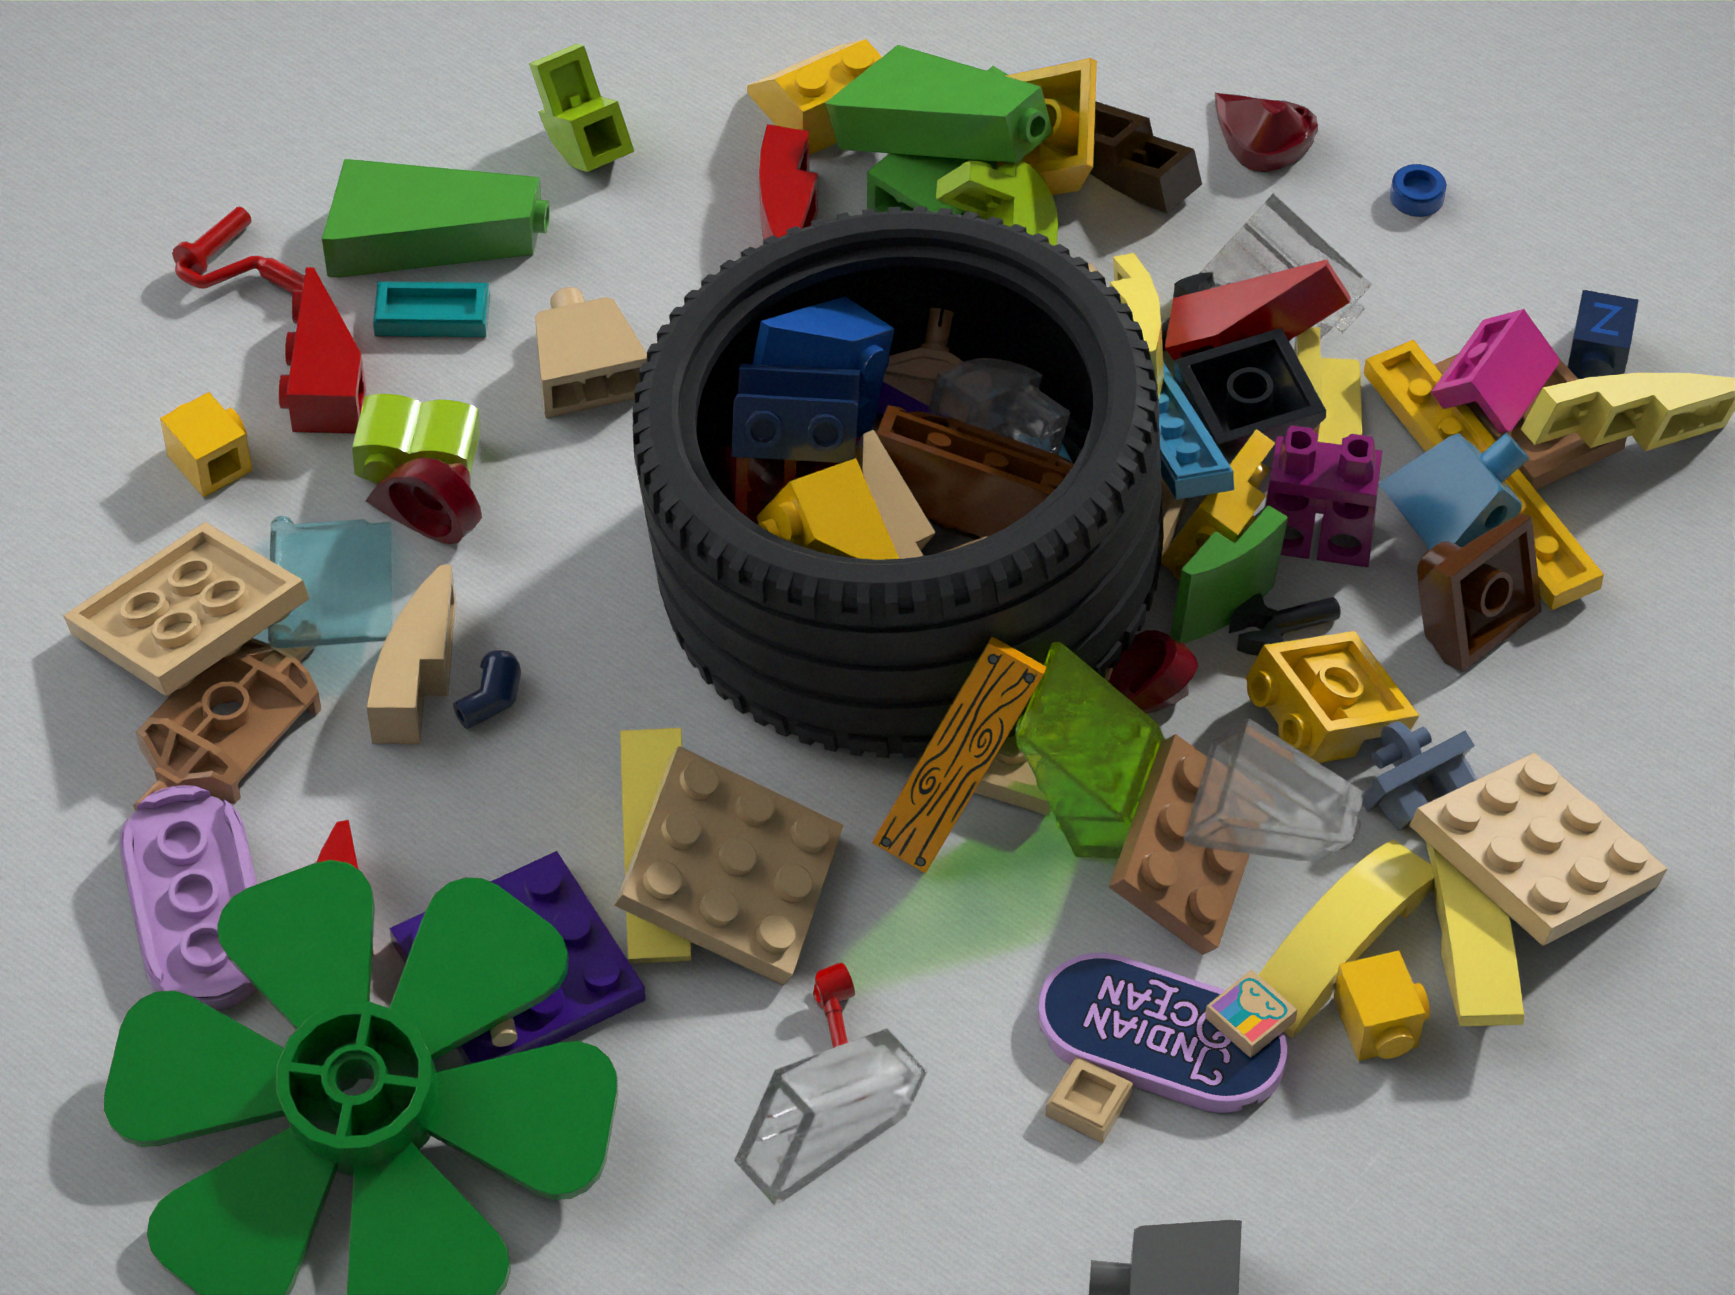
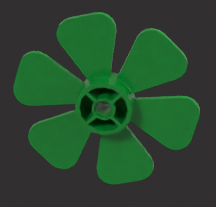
(309, 952)

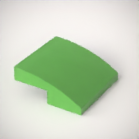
(1226, 576)

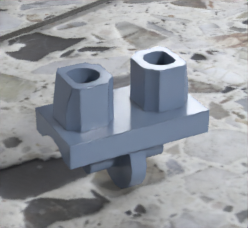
(1397, 788)

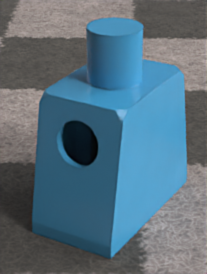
(1457, 490)

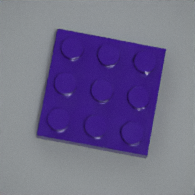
(598, 973)

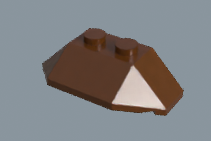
(966, 472)

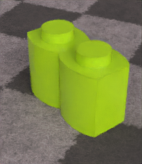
(404, 429)

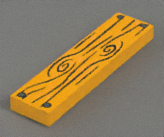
(959, 754)

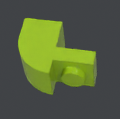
(575, 115)
(1008, 193)

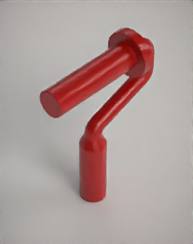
(193, 257)

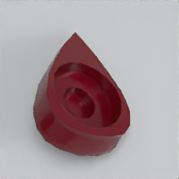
(1264, 131)
(429, 499)
(1154, 671)

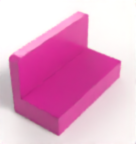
(1499, 369)

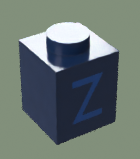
(1602, 335)

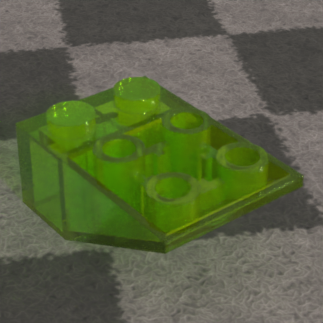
(1087, 753)

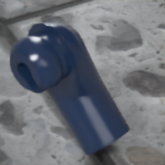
(496, 692)

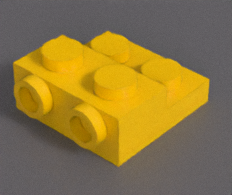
(1224, 512)
(1327, 694)

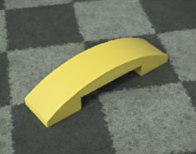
(1344, 925)

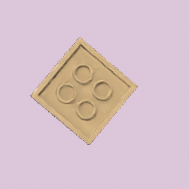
(186, 608)
(1538, 848)
(729, 865)

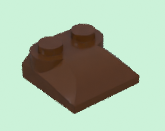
(1479, 591)

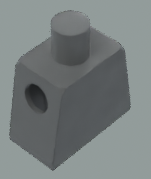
(1175, 1261)

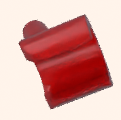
(830, 988)

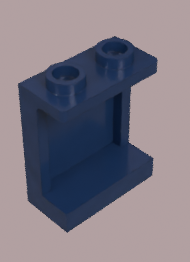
(796, 413)

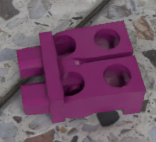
(1328, 481)

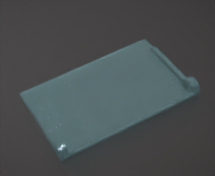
(346, 577)

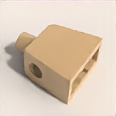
(585, 353)

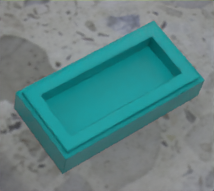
(431, 309)

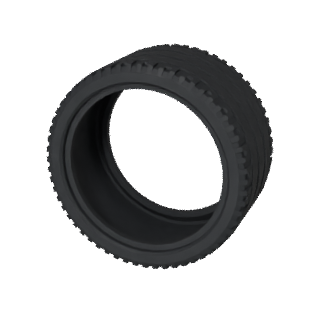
(883, 646)

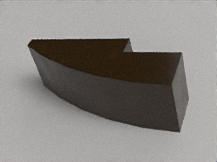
(1141, 164)

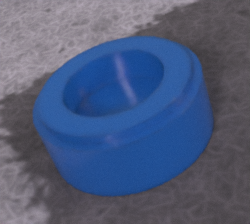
(1418, 190)

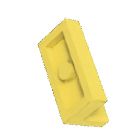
(1336, 385)

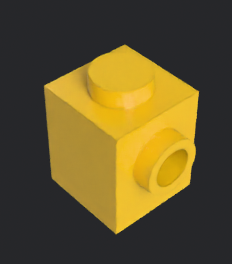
(207, 443)
(1380, 1006)

